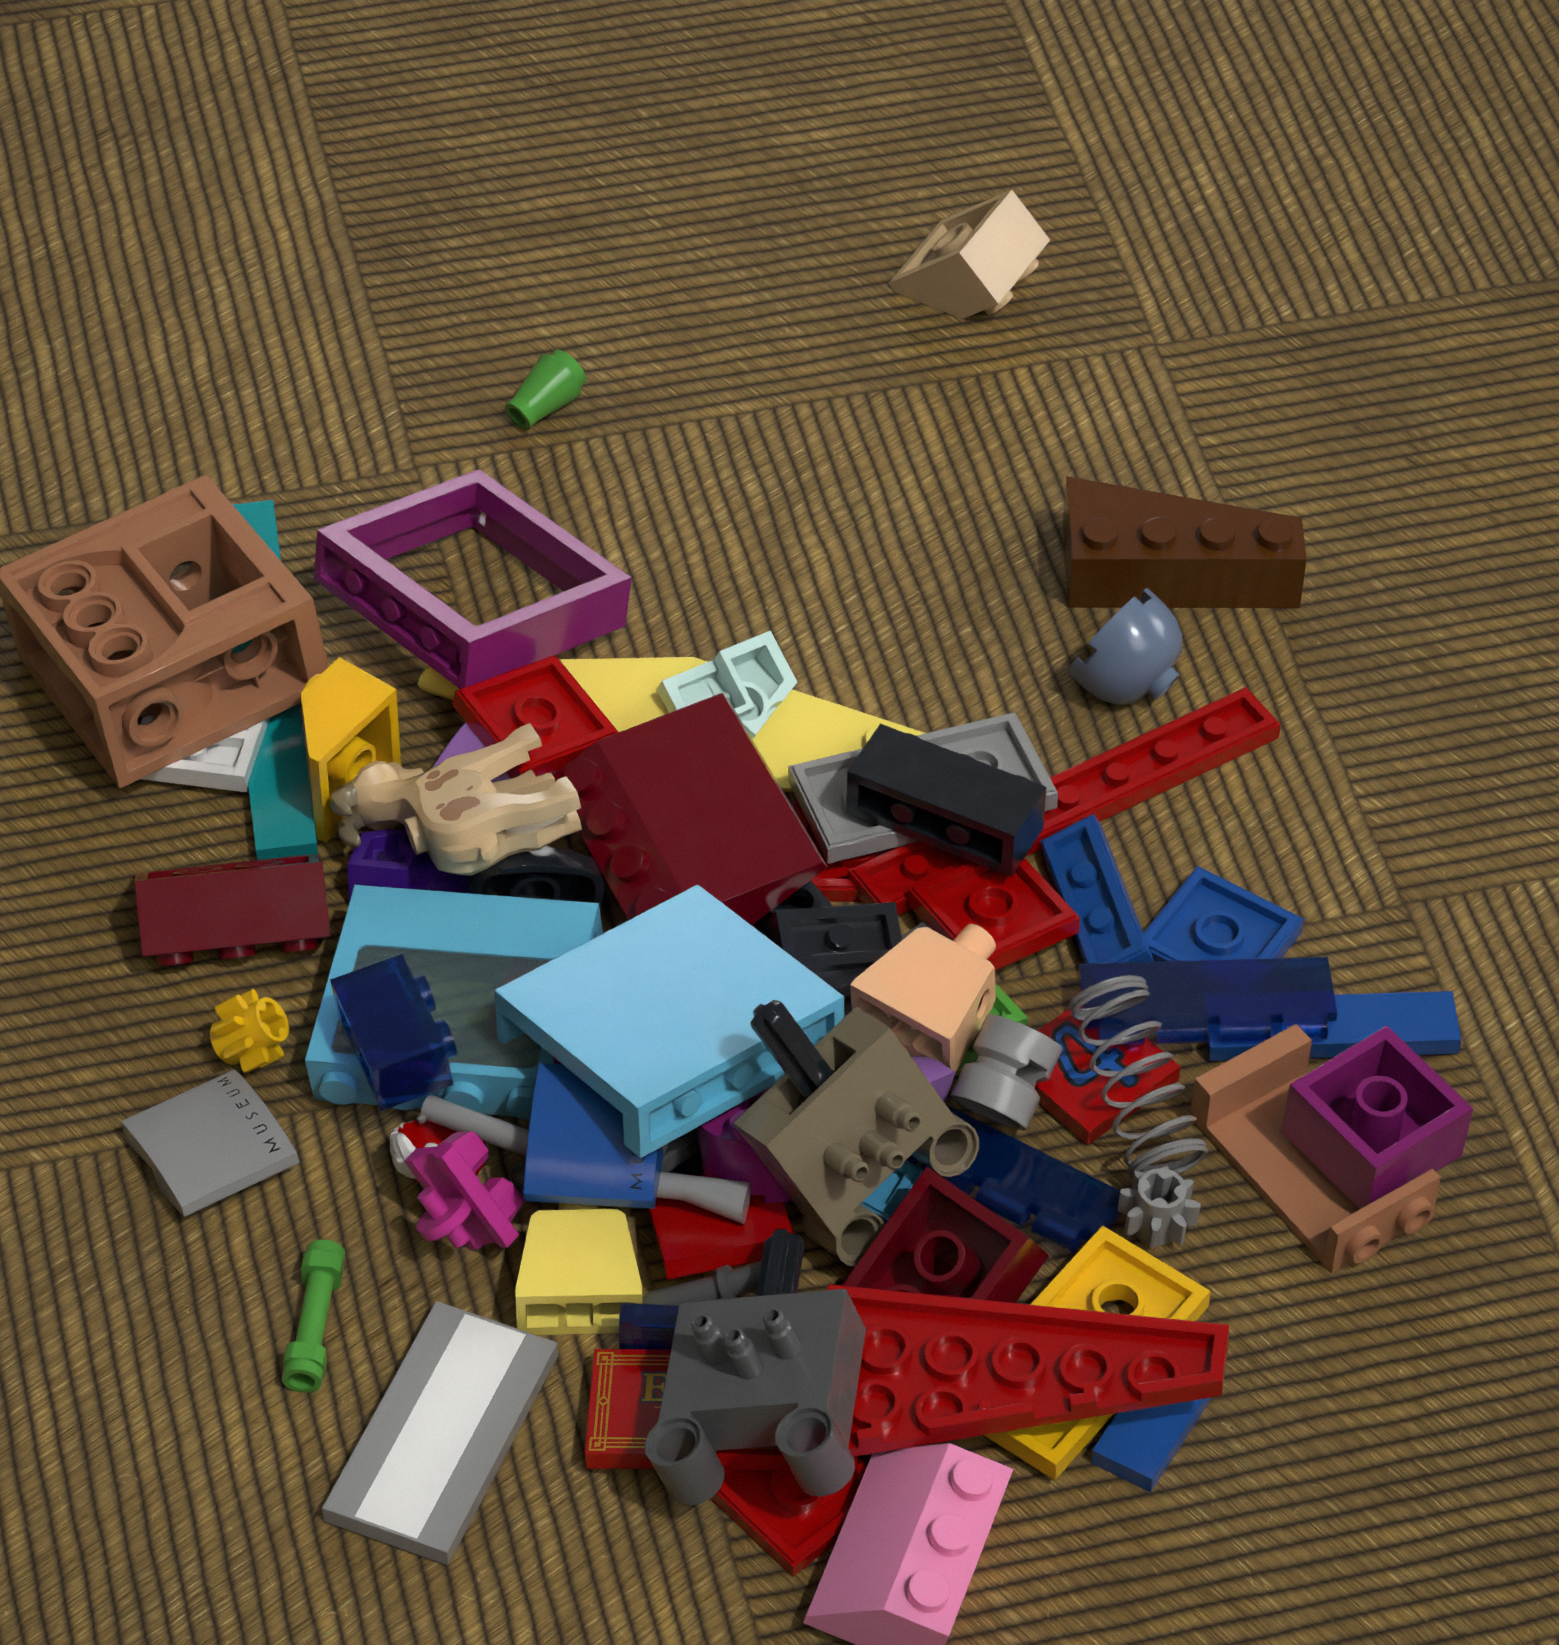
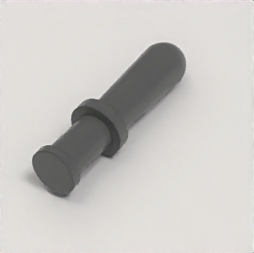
(723, 1285)

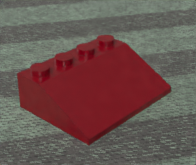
(687, 808)

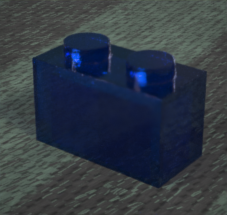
(394, 1032)

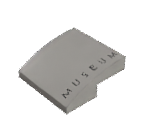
(210, 1142)

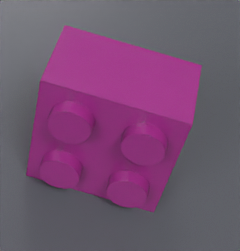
(1376, 1118)

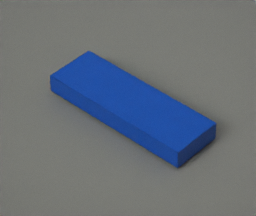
(1095, 890)

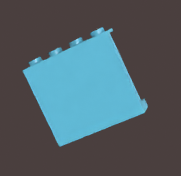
(665, 1014)

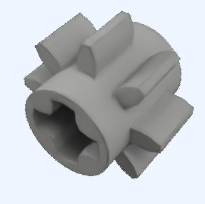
(1159, 1207)

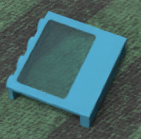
(466, 952)

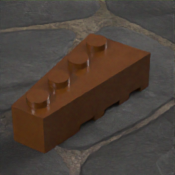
(1178, 549)

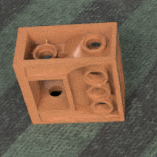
(162, 643)

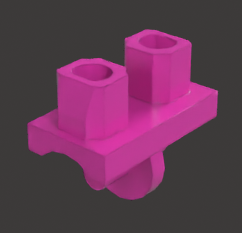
(456, 1198)

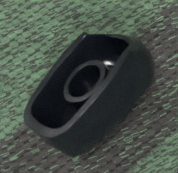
(542, 875)

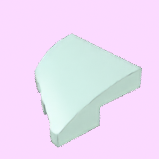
(748, 674)

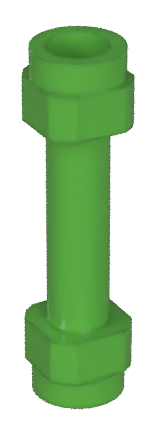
(306, 1357)

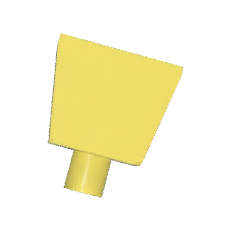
(576, 1271)

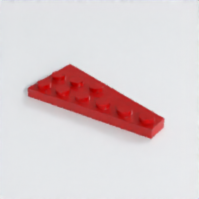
(990, 1367)

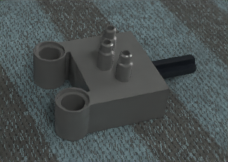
(761, 1376)

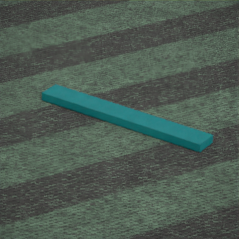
(280, 773)

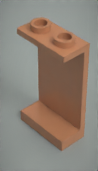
(1243, 1115)

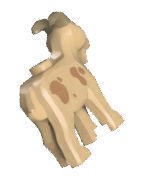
(458, 810)

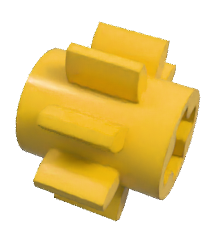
(249, 1031)

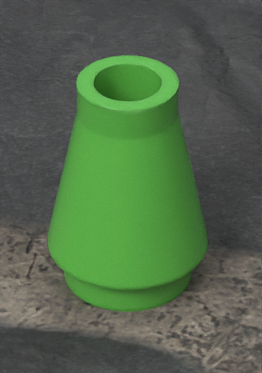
(549, 386)

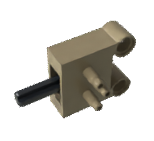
(847, 1123)

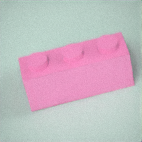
(909, 1546)

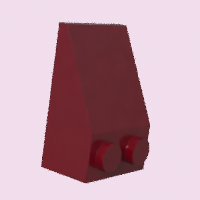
(948, 1247)

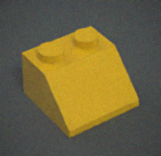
(346, 725)

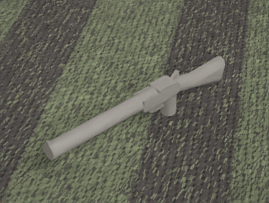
(716, 1195)

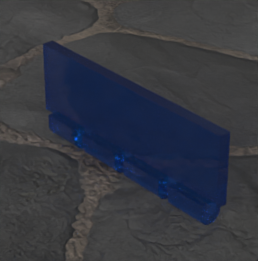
(1232, 994)
(1026, 1181)

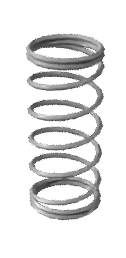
(1110, 1008)

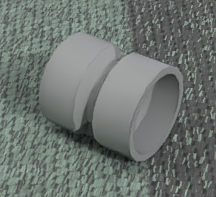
(1006, 1072)

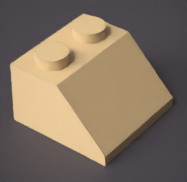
(974, 258)

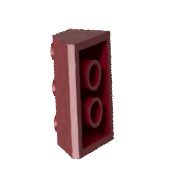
(232, 908)

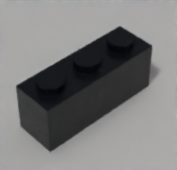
(945, 799)

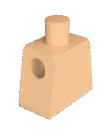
(932, 991)

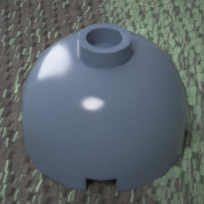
(1132, 653)

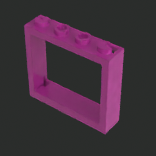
(355, 569)

